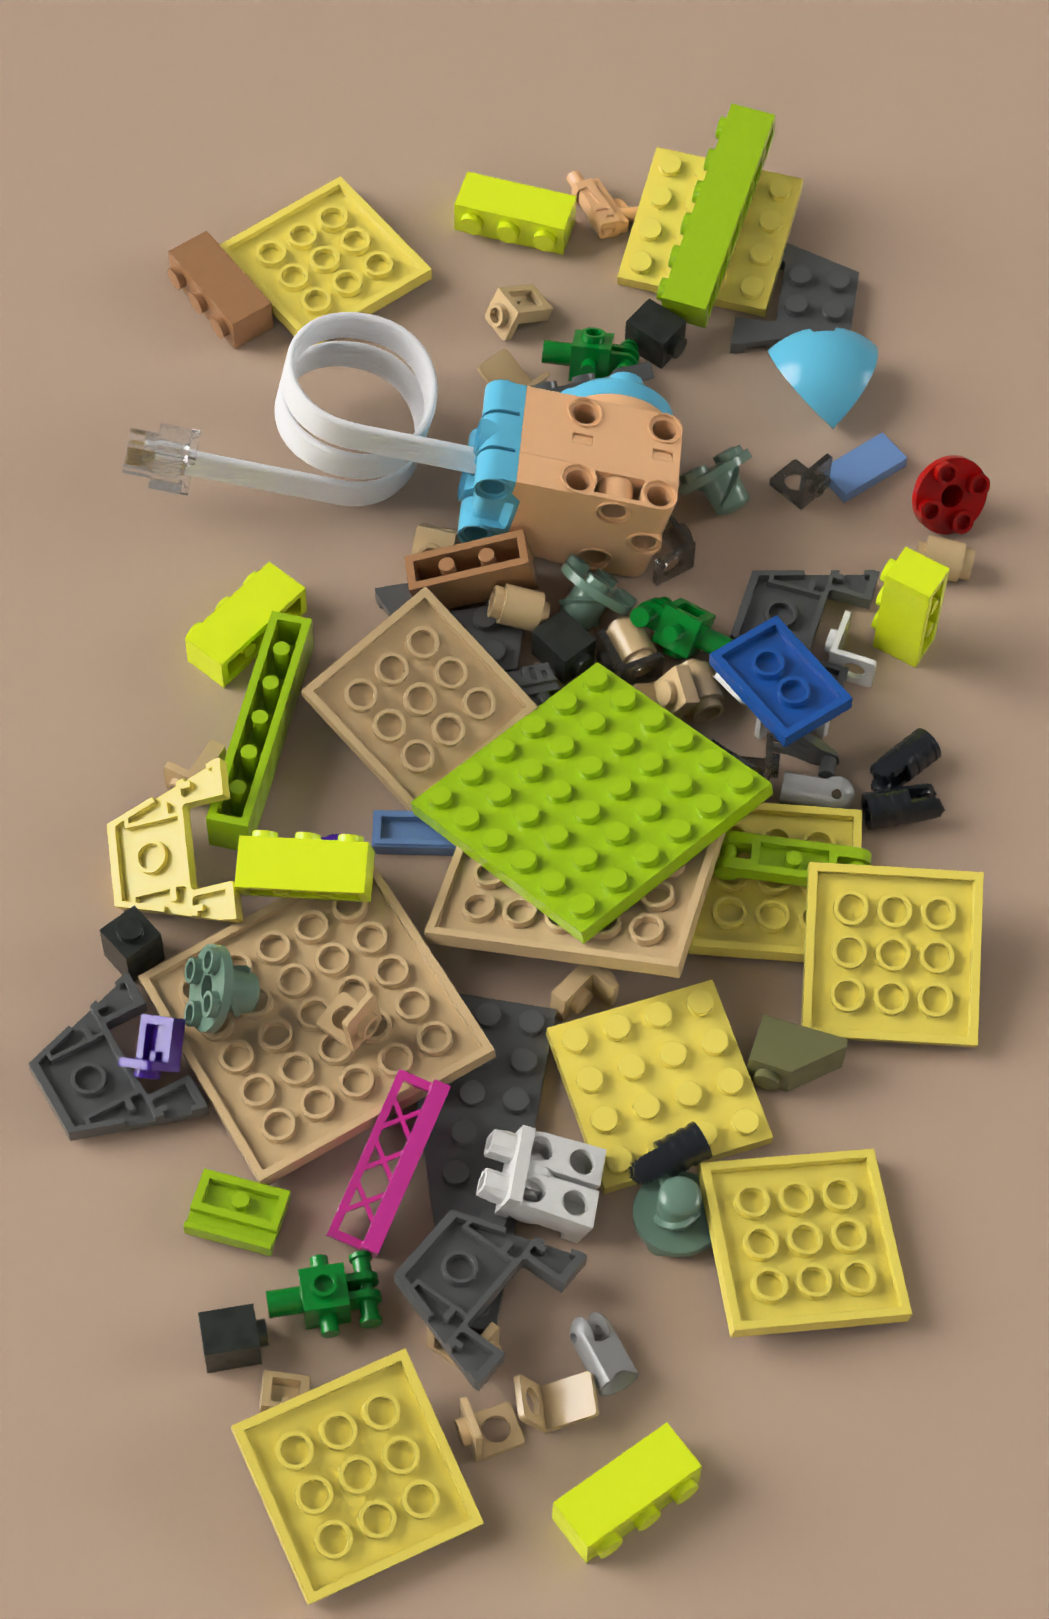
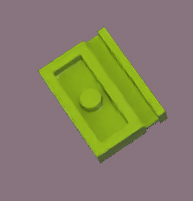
(237, 1212)

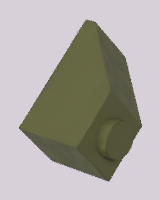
(792, 1054)

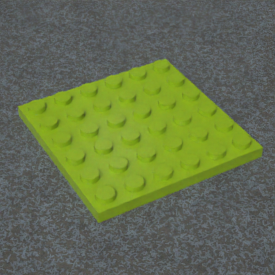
(591, 801)

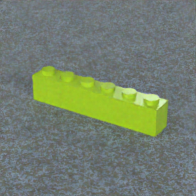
(717, 214)
(262, 728)

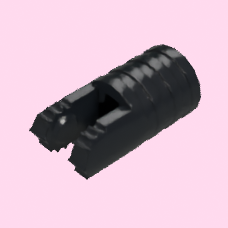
(905, 760)
(900, 806)
(672, 1155)

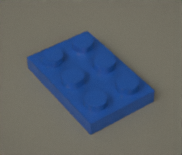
(780, 681)

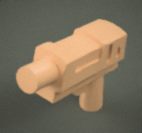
(605, 214)

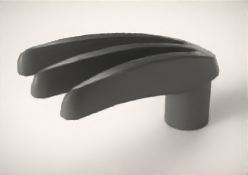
(812, 751)

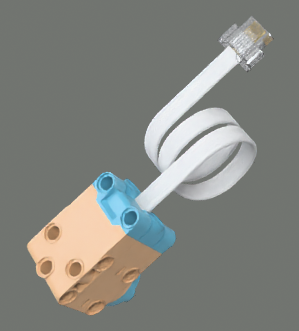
(571, 468)

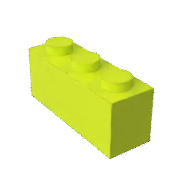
(514, 213)
(909, 606)
(235, 630)
(305, 866)
(627, 1493)

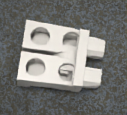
(543, 1180)

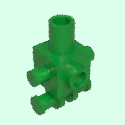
(591, 353)
(679, 626)
(329, 1295)

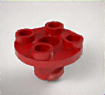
(950, 495)

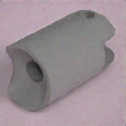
(816, 791)
(602, 1353)

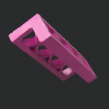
(405, 1166)

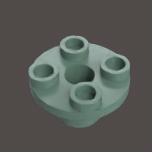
(720, 482)
(592, 593)
(218, 989)
(672, 1216)

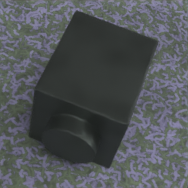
(657, 333)
(564, 646)
(132, 943)
(232, 1337)

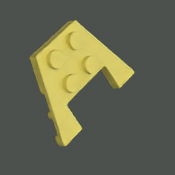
(155, 853)

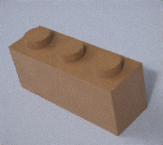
(220, 290)
(471, 569)

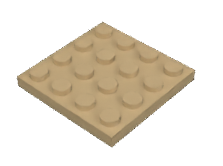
(417, 697)

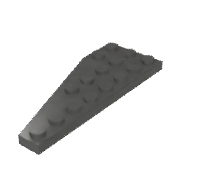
(491, 1097)

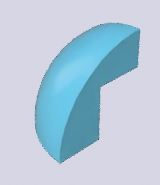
(827, 368)

